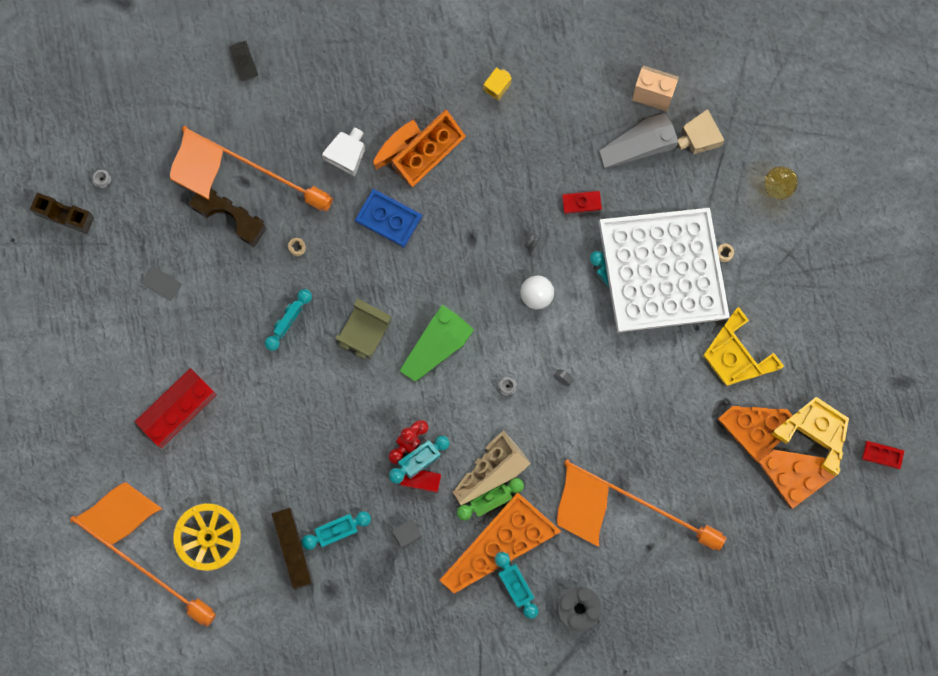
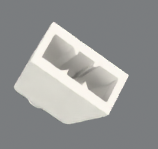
(345, 151)

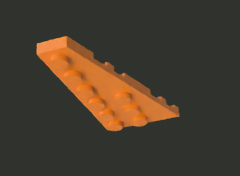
(512, 531)

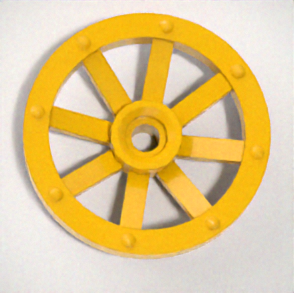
(195, 511)

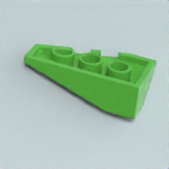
(440, 339)

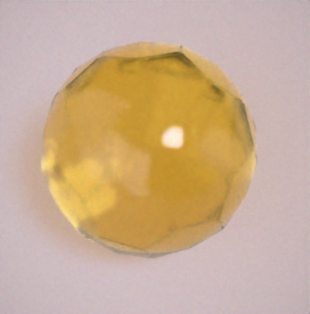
(781, 182)

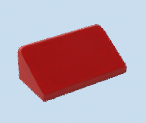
(423, 481)

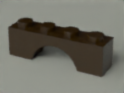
(248, 228)
(292, 549)

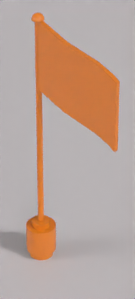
(201, 159)
(585, 505)
(118, 517)

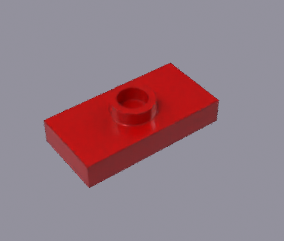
(581, 202)
(883, 455)

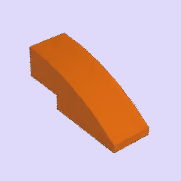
(396, 144)

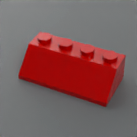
(175, 408)

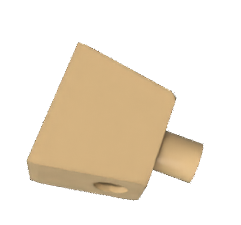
(701, 134)

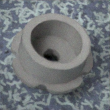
(101, 174)
(507, 381)

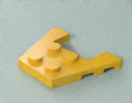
(731, 358)
(822, 425)

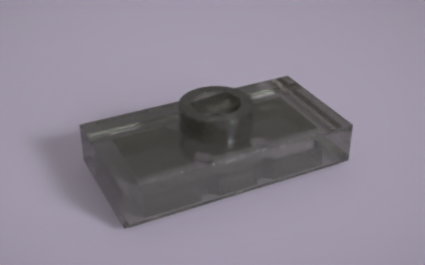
(243, 61)

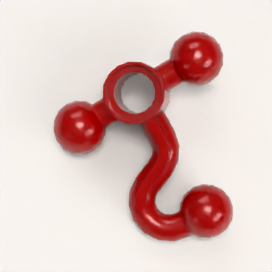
(408, 440)

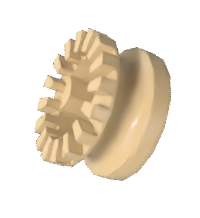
(291, 249)
(730, 255)

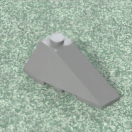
(645, 139)

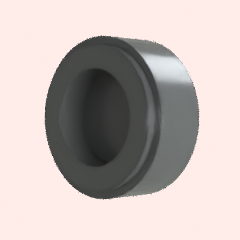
(563, 377)

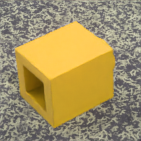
(497, 83)

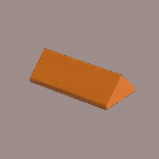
(428, 148)

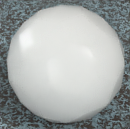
(537, 292)

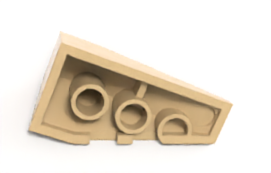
(498, 465)

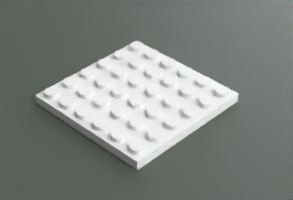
(663, 269)

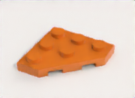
(754, 427)
(794, 474)

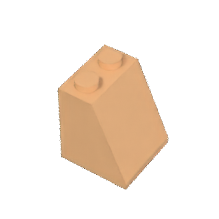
(655, 88)

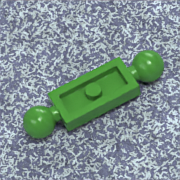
(490, 499)

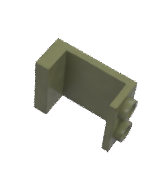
(364, 330)

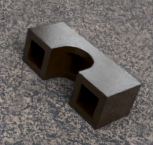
(52, 210)

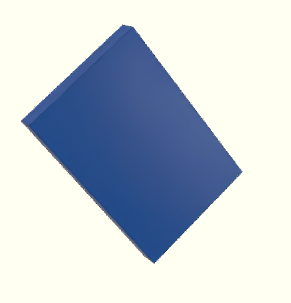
(388, 218)

